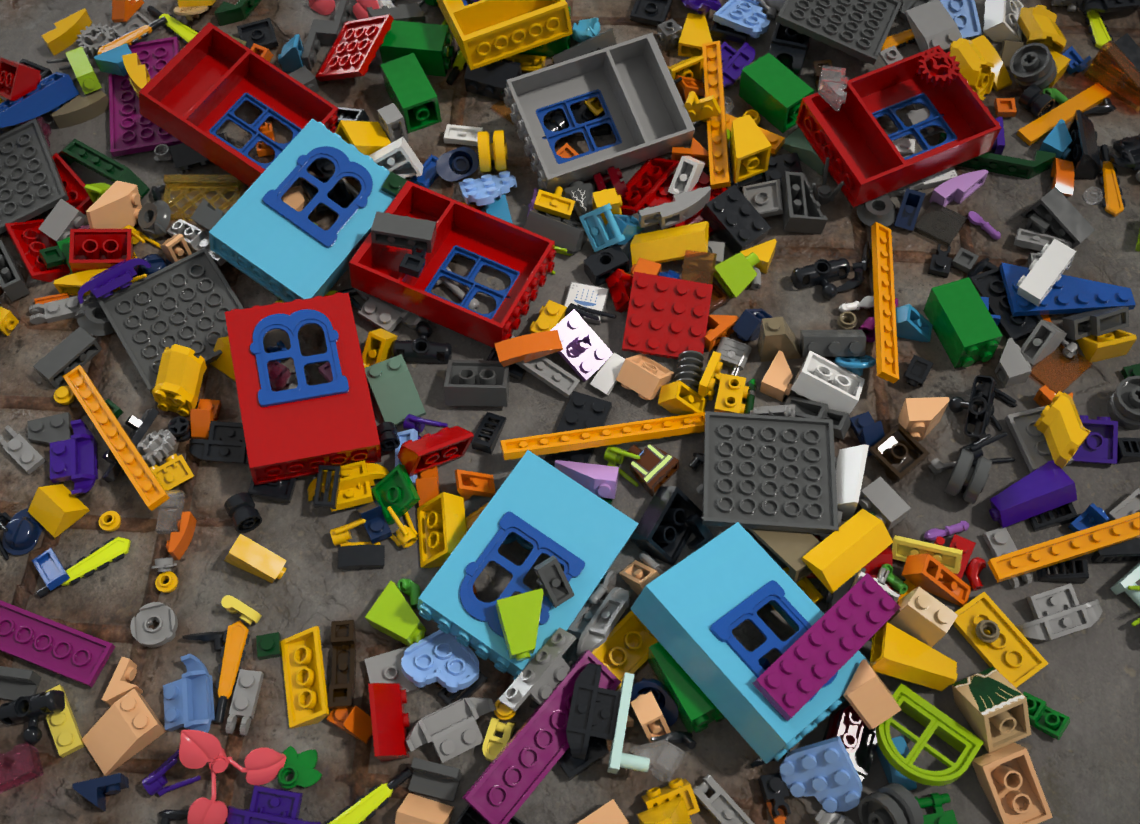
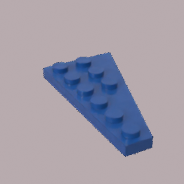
(1066, 296)

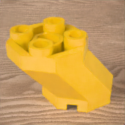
(1041, 27)
(973, 66)
(179, 380)
(1062, 428)

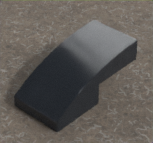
(359, 556)

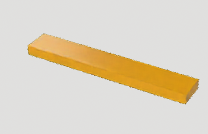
(1043, 125)

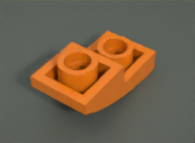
(263, 149)
(1063, 176)
(180, 540)

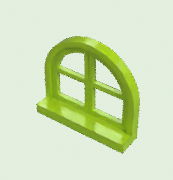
(934, 722)

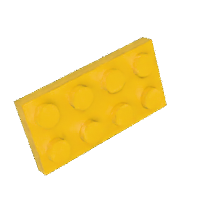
(1011, 652)

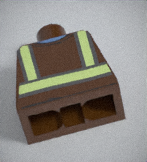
(653, 467)

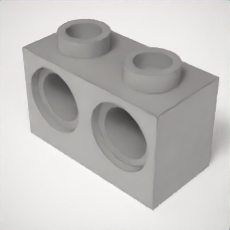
(392, 122)

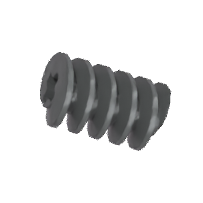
(689, 368)

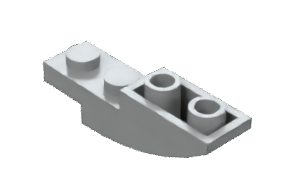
(682, 208)
(195, 238)

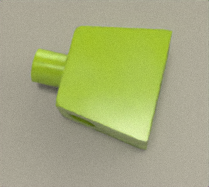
(736, 273)

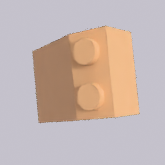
(116, 207)
(122, 732)
(1012, 785)

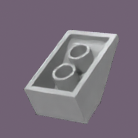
(932, 26)

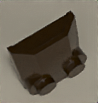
(899, 453)

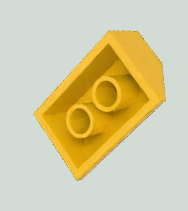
(440, 528)

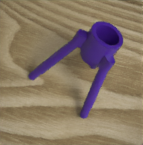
(418, 423)
(156, 780)

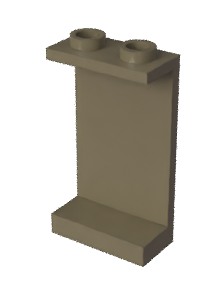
(789, 548)

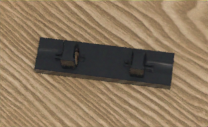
(139, 428)

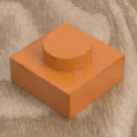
(1005, 107)
(566, 151)

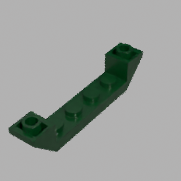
(230, 13)
(101, 164)
(1009, 165)

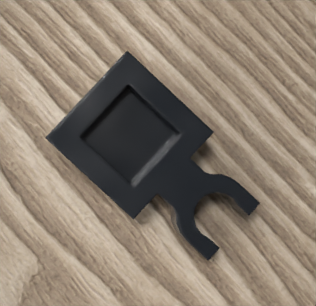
(414, 263)
(940, 263)
(775, 791)

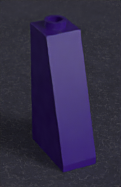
(1032, 495)

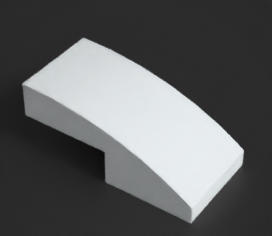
(606, 376)

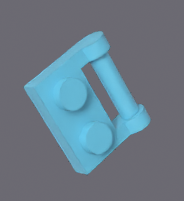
(596, 229)

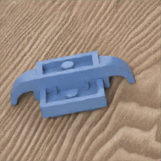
(190, 699)

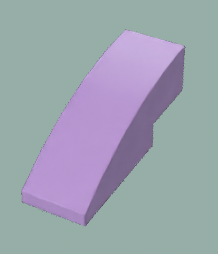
(958, 188)

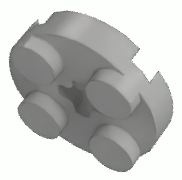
(163, 633)

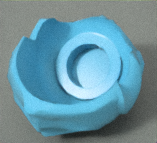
(586, 29)

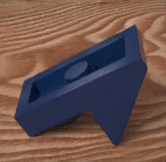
(909, 209)
(867, 430)
(375, 524)
(95, 789)

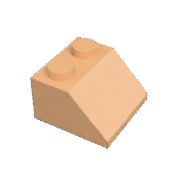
(644, 376)
(922, 415)

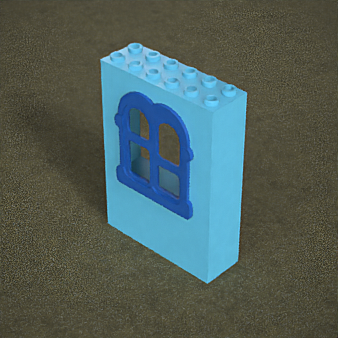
(281, 244)
(557, 521)
(693, 618)

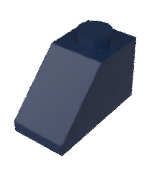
(749, 324)

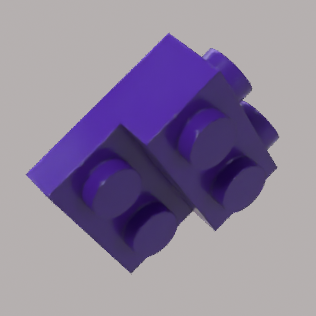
(1101, 442)

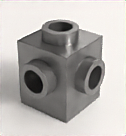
(668, 34)

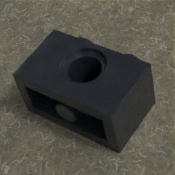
(613, 258)

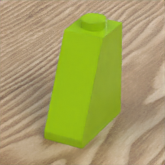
(83, 70)
(395, 617)
(520, 622)

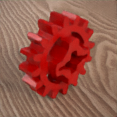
(938, 67)

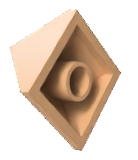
(870, 696)
(423, 811)

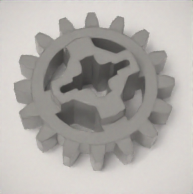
(95, 37)
(156, 446)

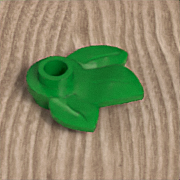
(302, 767)

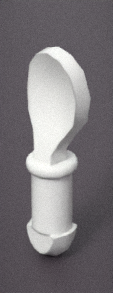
(867, 303)

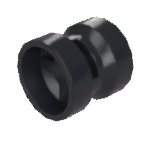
(388, 436)

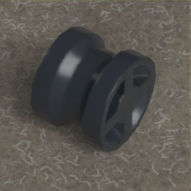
(175, 427)

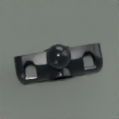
(821, 274)
(429, 355)
(982, 418)
(31, 709)

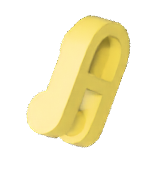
(235, 606)
(494, 745)

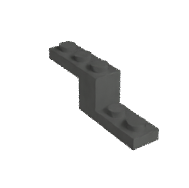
(324, 33)

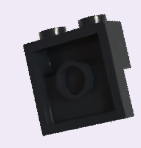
(337, 194)

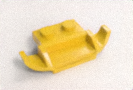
(354, 484)

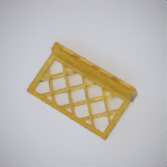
(203, 185)

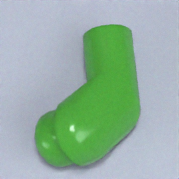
(1056, 94)
(894, 581)
(411, 589)

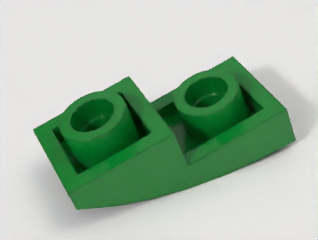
(1045, 718)

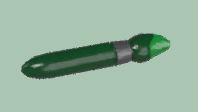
(750, 396)

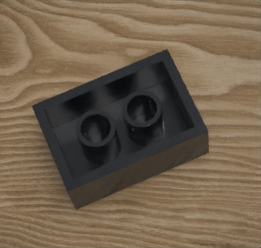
(735, 220)

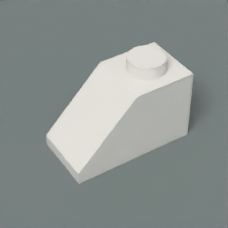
(686, 175)

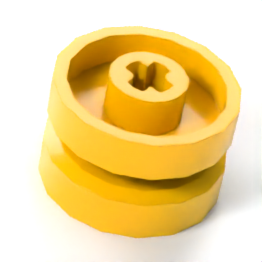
(492, 151)

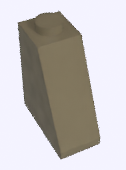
(777, 336)

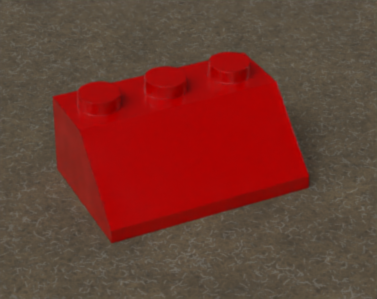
(17, 79)
(99, 248)
(434, 449)
(389, 720)

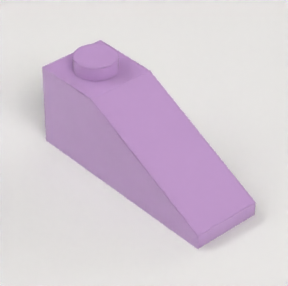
(598, 479)

